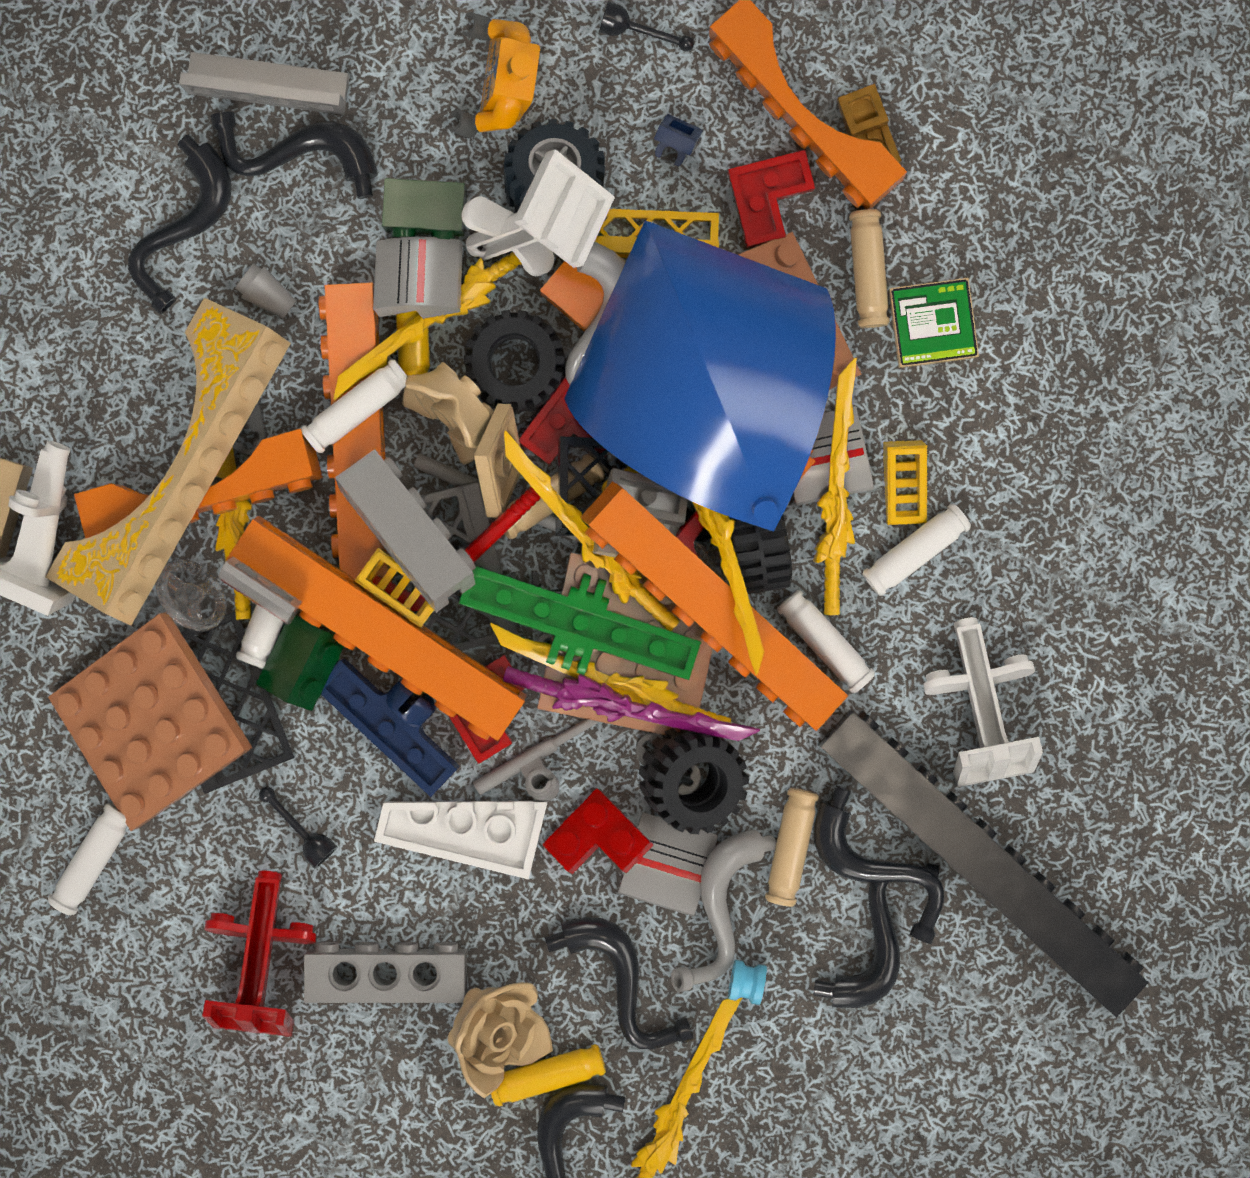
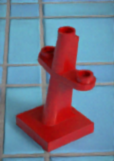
(248, 1010)

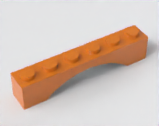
(859, 164)
(273, 466)

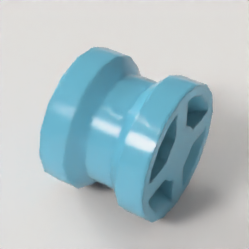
(747, 982)

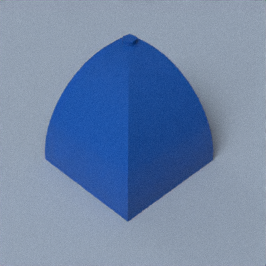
(709, 374)

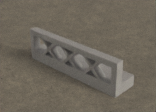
(266, 83)

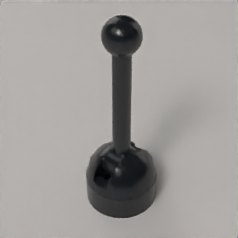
(617, 21)
(315, 847)

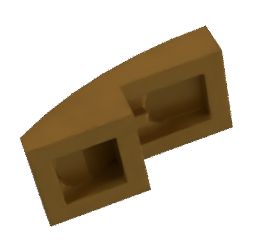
(867, 118)

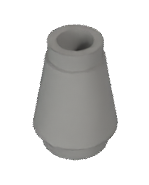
(265, 291)

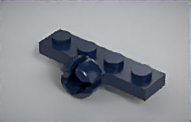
(391, 724)

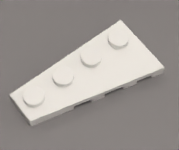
(474, 833)

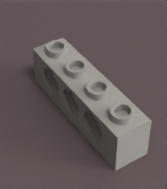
(325, 985)

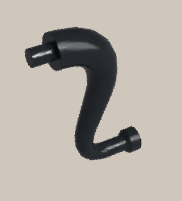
(326, 136)
(210, 206)
(840, 858)
(615, 943)
(882, 974)
(563, 1107)

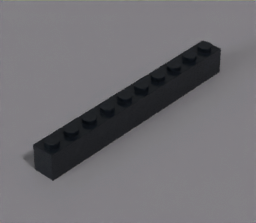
(983, 863)

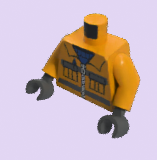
(508, 76)

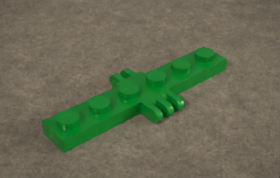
(581, 623)

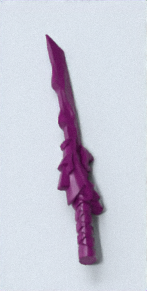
(587, 692)

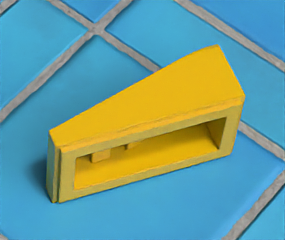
(890, 450)
(370, 570)

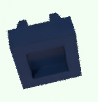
(678, 135)

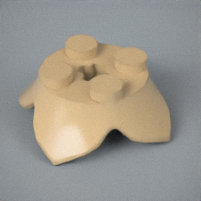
(454, 403)
(498, 1030)

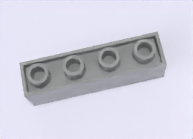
(406, 530)

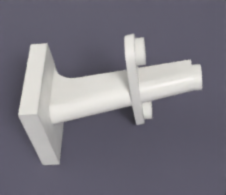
(556, 216)
(25, 573)
(996, 756)

